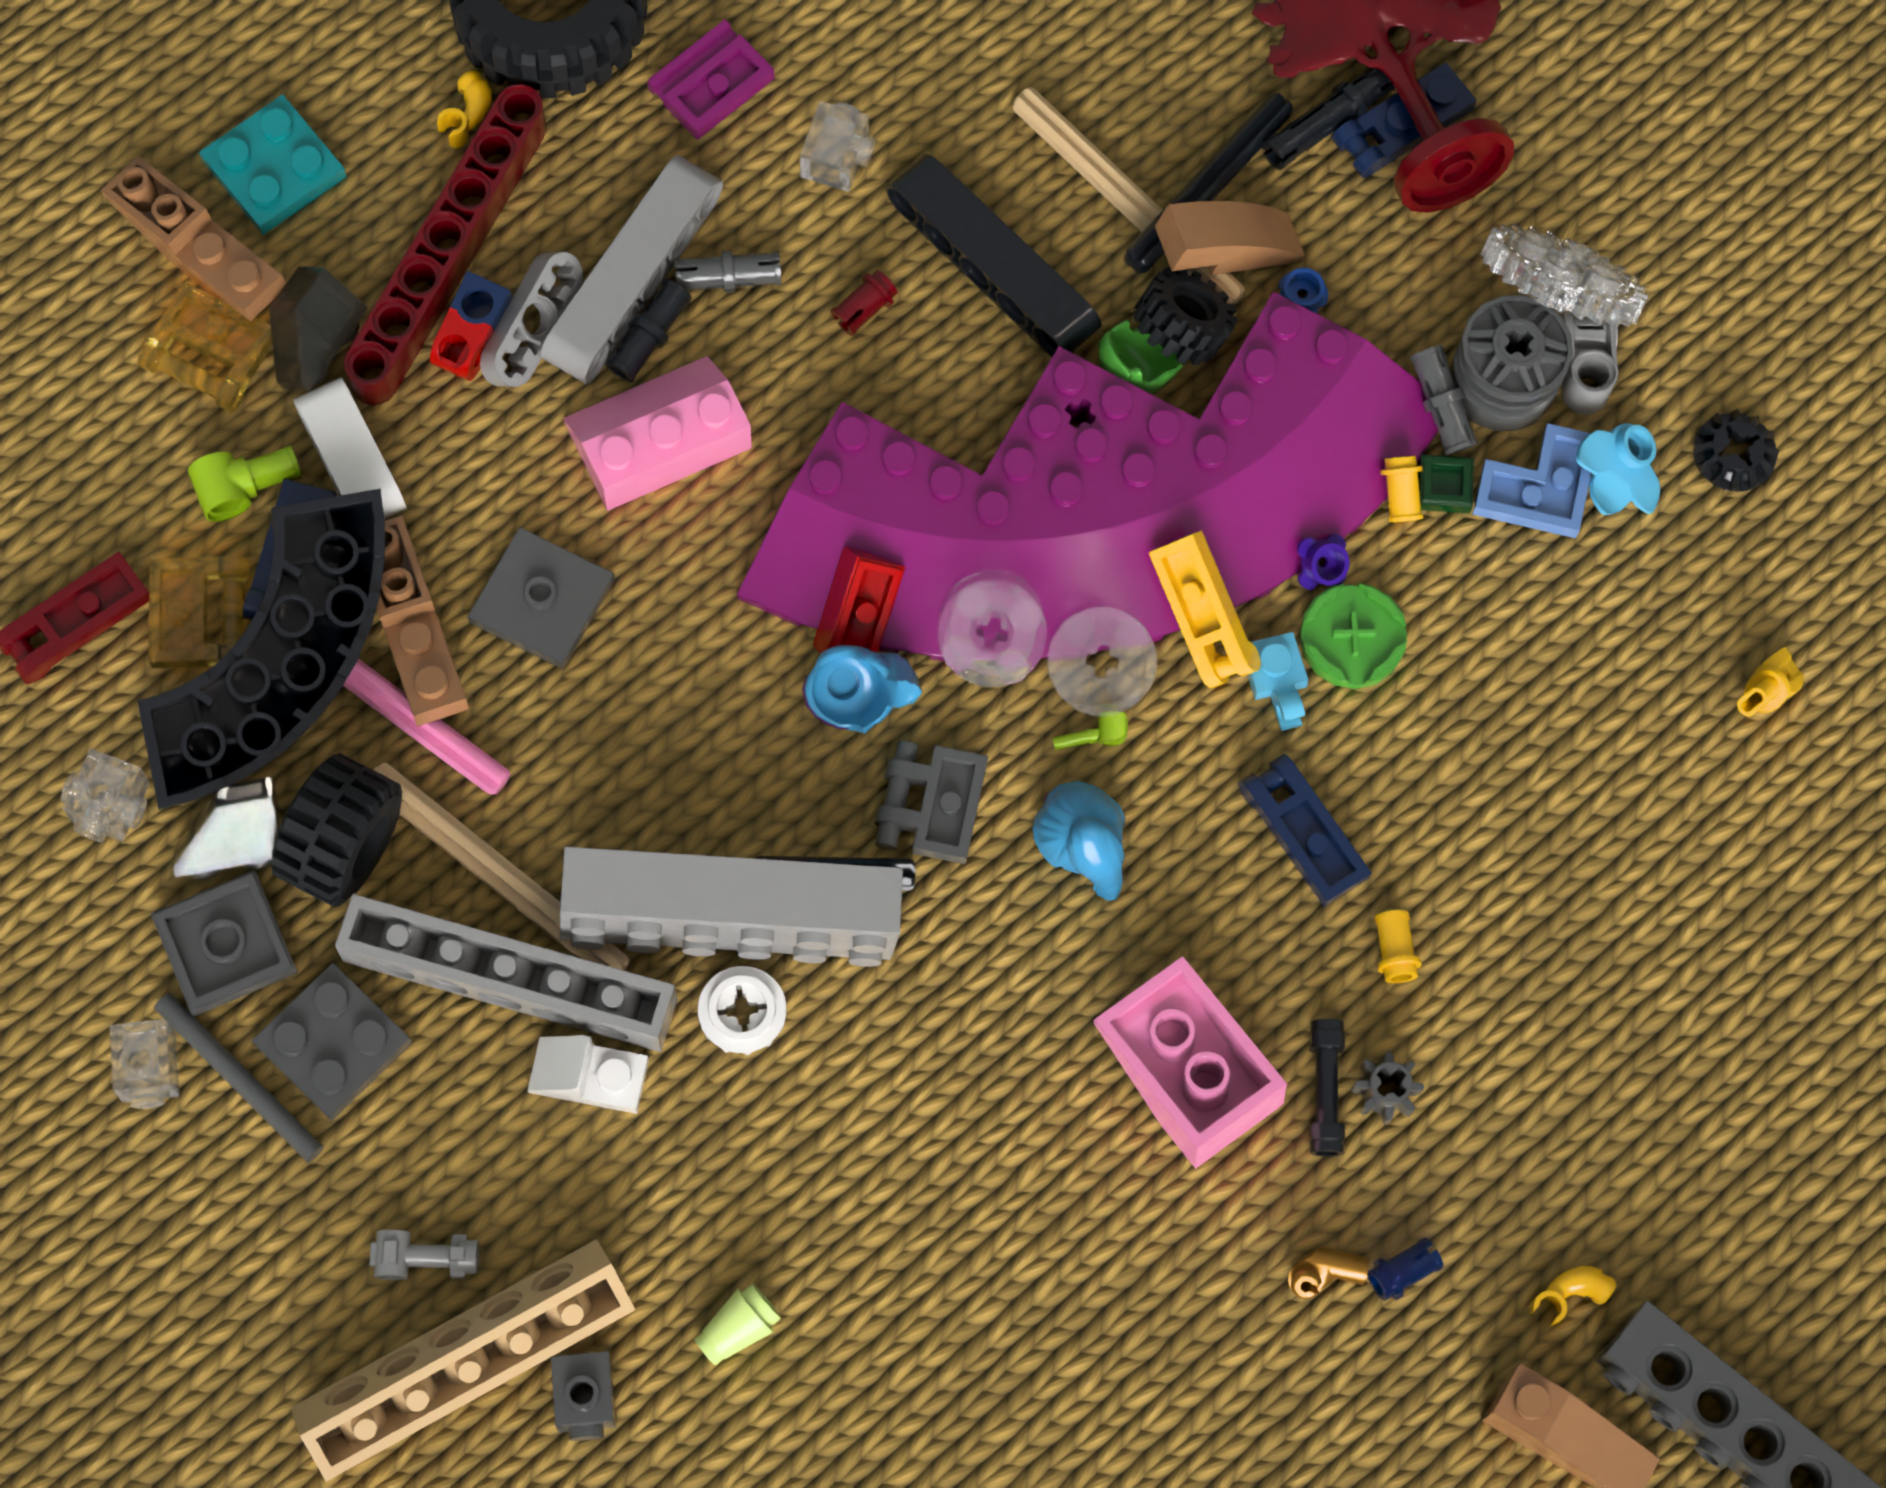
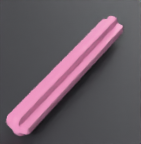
(435, 736)

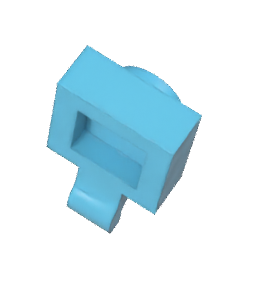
(1280, 678)

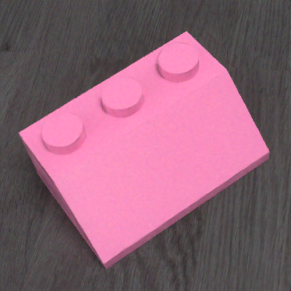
(660, 432)

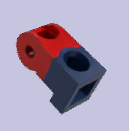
(469, 325)

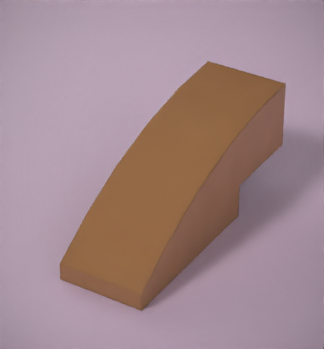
(1227, 236)

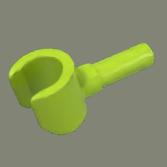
(1111, 731)

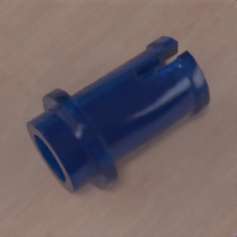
(1404, 1270)

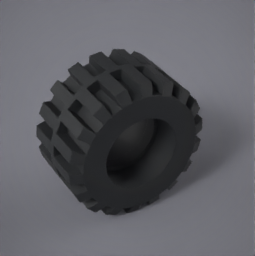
(336, 829)

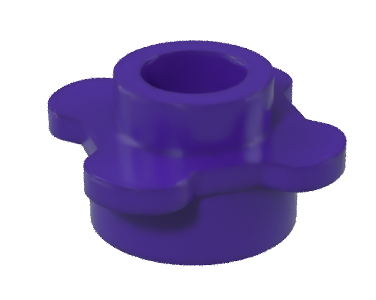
(1335, 565)

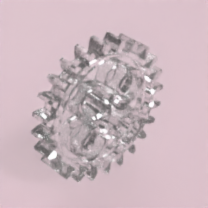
(1564, 275)

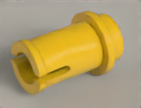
(1403, 488)
(1396, 947)

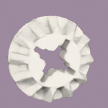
(759, 991)

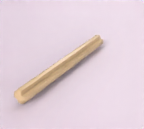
(1103, 174)
(491, 867)

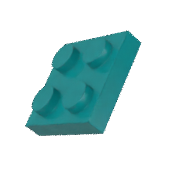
(272, 164)

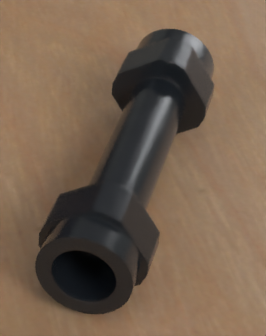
(1327, 1040)

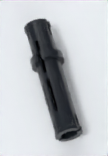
(1345, 103)

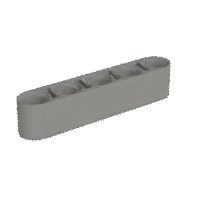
(631, 269)

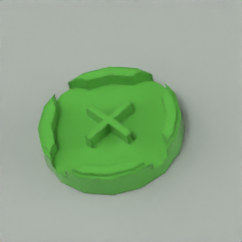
(1353, 635)

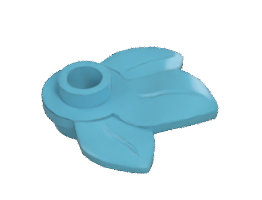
(1620, 468)

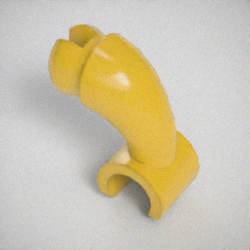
(478, 102)
(1576, 1281)

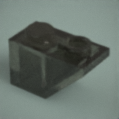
(309, 326)
(231, 831)

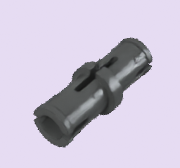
(728, 271)
(1443, 400)

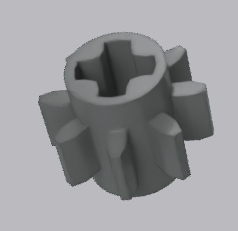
(1383, 1074)

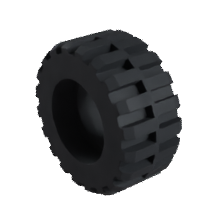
(553, 53)

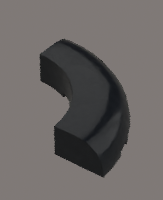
(287, 659)

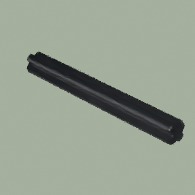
(1215, 174)

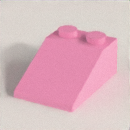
(1191, 1062)

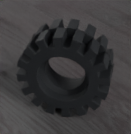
(1185, 316)

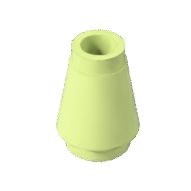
(738, 1324)

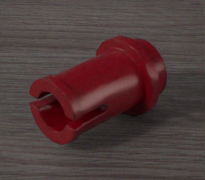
(864, 302)

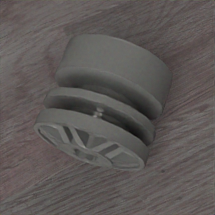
(1511, 362)

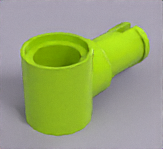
(228, 483)

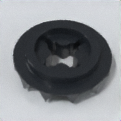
(1731, 471)

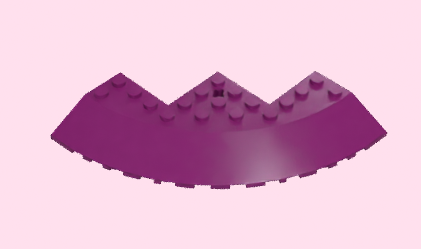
(1074, 510)

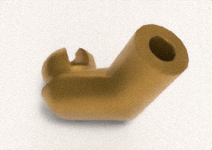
(1322, 1267)

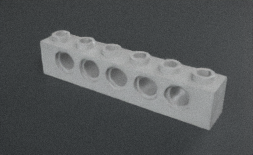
(506, 972)

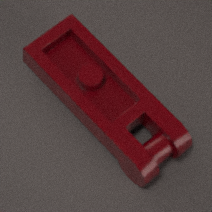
(73, 617)

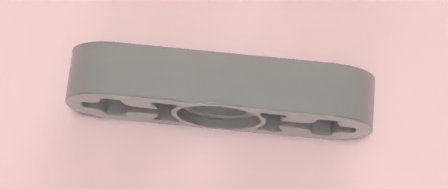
(511, 328)

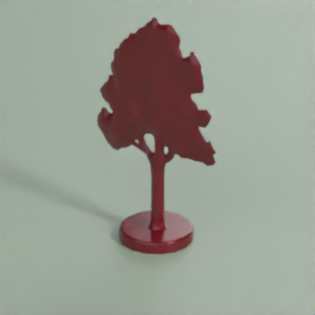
(1450, 161)

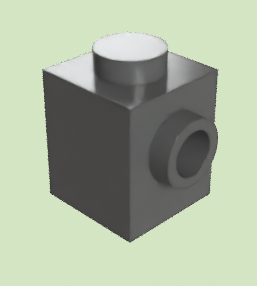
(583, 1394)

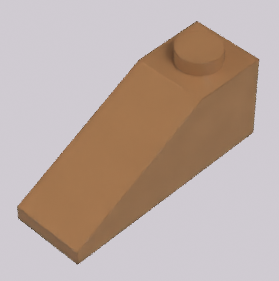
(1567, 1432)

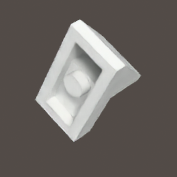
(588, 1073)

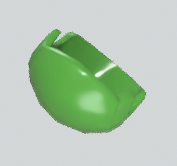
(1133, 359)

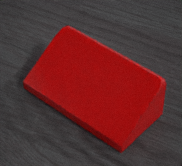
(859, 601)

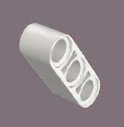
(347, 444)

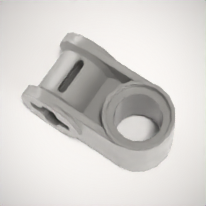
(1592, 358)

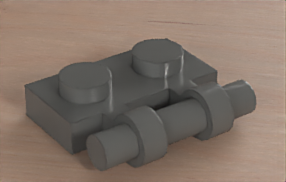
(948, 804)

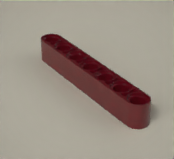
(446, 266)

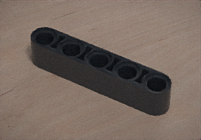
(993, 256)

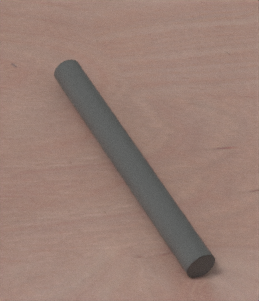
(239, 1078)

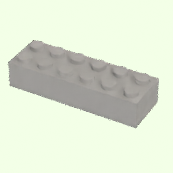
(730, 905)

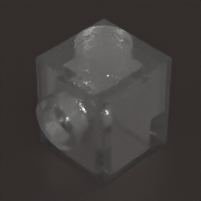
(836, 145)
(144, 1062)

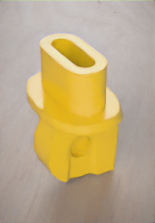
(1771, 684)

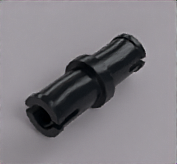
(648, 330)

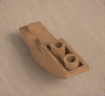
(192, 239)
(415, 632)

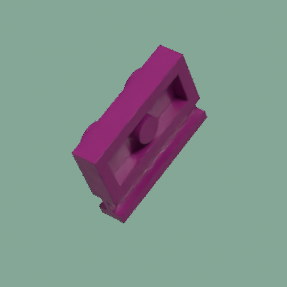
(711, 79)

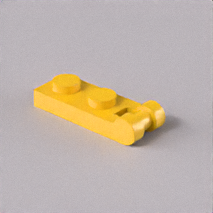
(1204, 610)

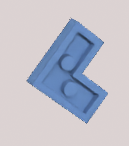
(1542, 498)

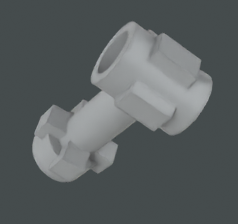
(394, 1255)

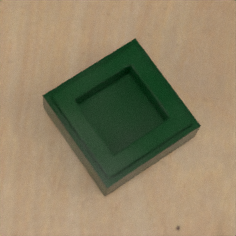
(1446, 483)

